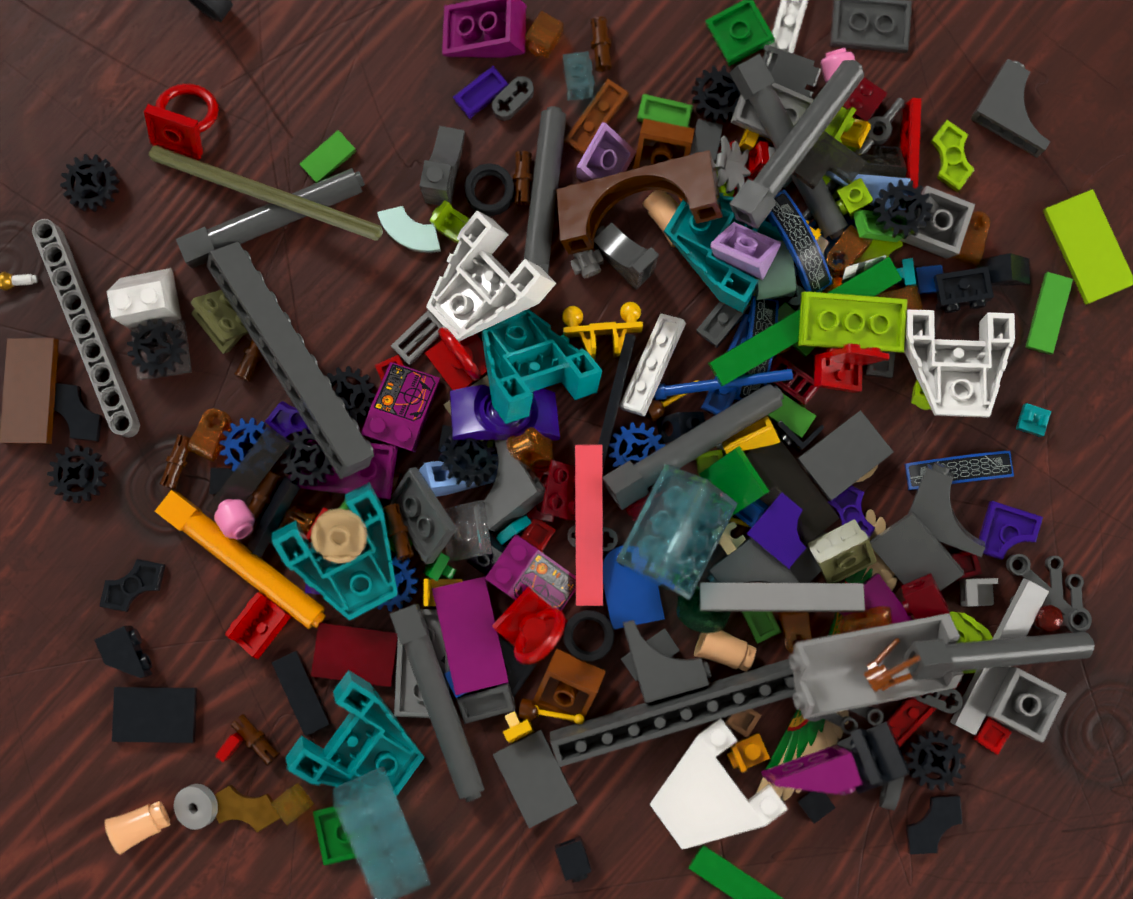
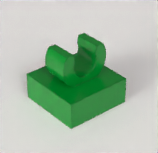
(439, 567)

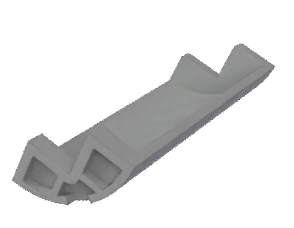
(832, 667)

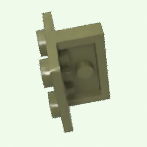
(218, 320)

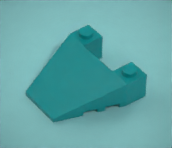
(694, 243)
(529, 356)
(351, 585)
(362, 743)

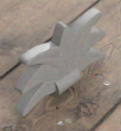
(731, 165)

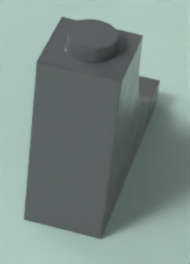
(1004, 110)
(441, 170)
(625, 256)
(513, 492)
(935, 510)
(749, 564)
(662, 675)

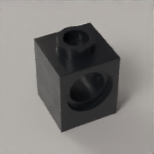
(573, 859)

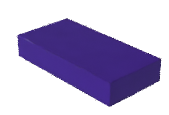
(480, 92)

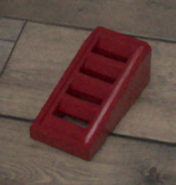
(797, 373)

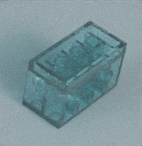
(677, 531)
(380, 835)

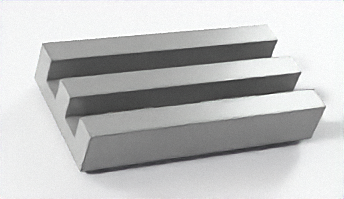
(420, 350)

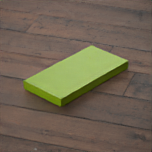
(1089, 246)
(844, 319)

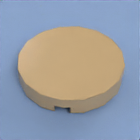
(339, 535)

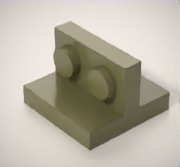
(842, 552)

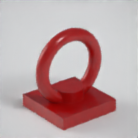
(177, 131)
(458, 361)
(531, 626)

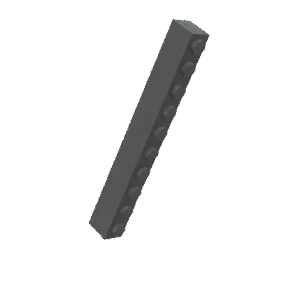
(290, 360)
(673, 713)

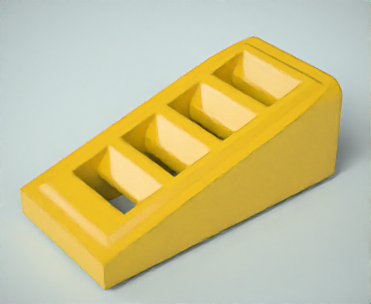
(755, 436)

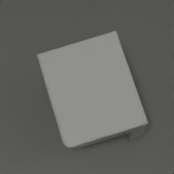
(977, 592)

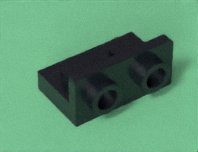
(963, 289)

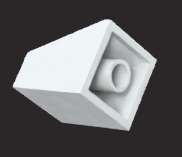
(144, 297)

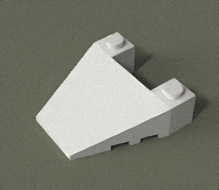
(478, 288)
(959, 374)
(703, 801)

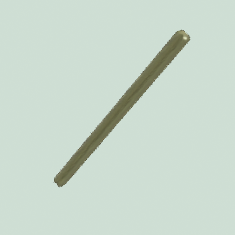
(266, 193)

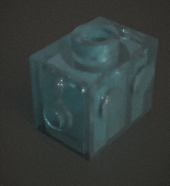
(578, 75)

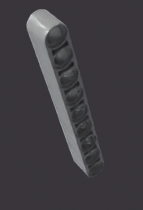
(77, 319)

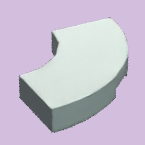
(407, 232)

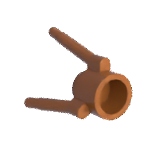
(882, 678)

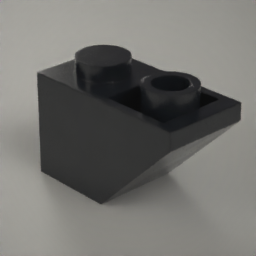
(123, 651)

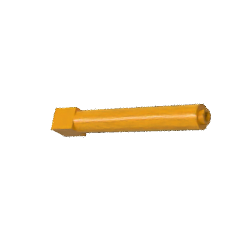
(239, 558)

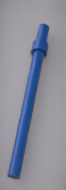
(707, 385)

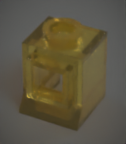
(292, 803)

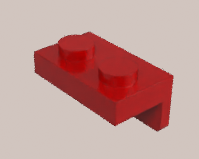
(257, 625)

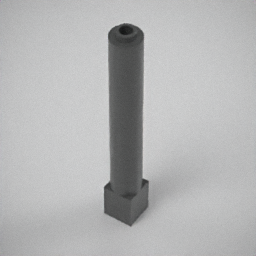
(756, 85)
(545, 187)
(757, 196)
(198, 244)
(631, 481)
(414, 636)
(941, 658)

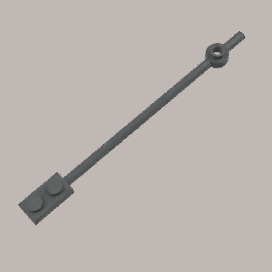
(725, 318)

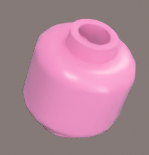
(833, 60)
(234, 518)

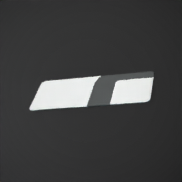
(853, 270)

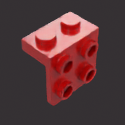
(843, 367)

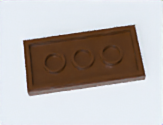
(29, 391)

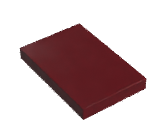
(360, 650)

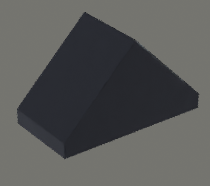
(1007, 269)

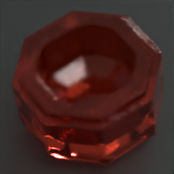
(1049, 618)

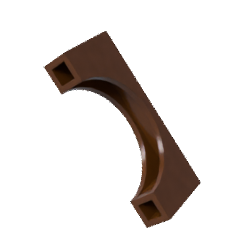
(586, 203)

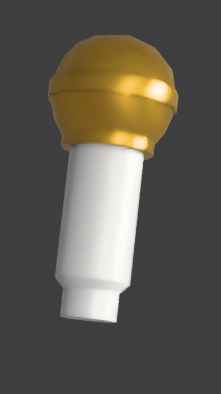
(9, 280)

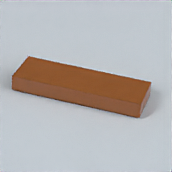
(600, 110)

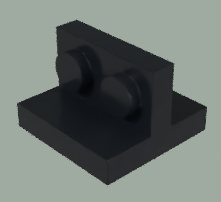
(875, 756)

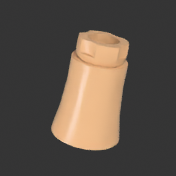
(661, 209)
(725, 650)
(136, 826)

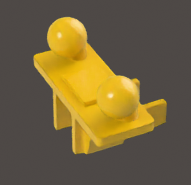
(629, 312)

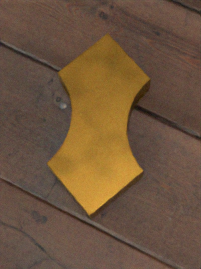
(252, 810)

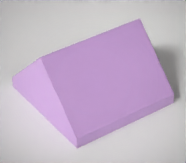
(605, 155)
(745, 249)

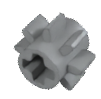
(587, 263)

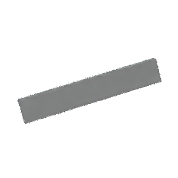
(782, 597)
(988, 681)

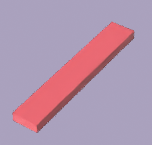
(589, 524)

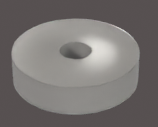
(185, 809)

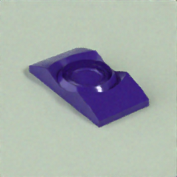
(477, 419)

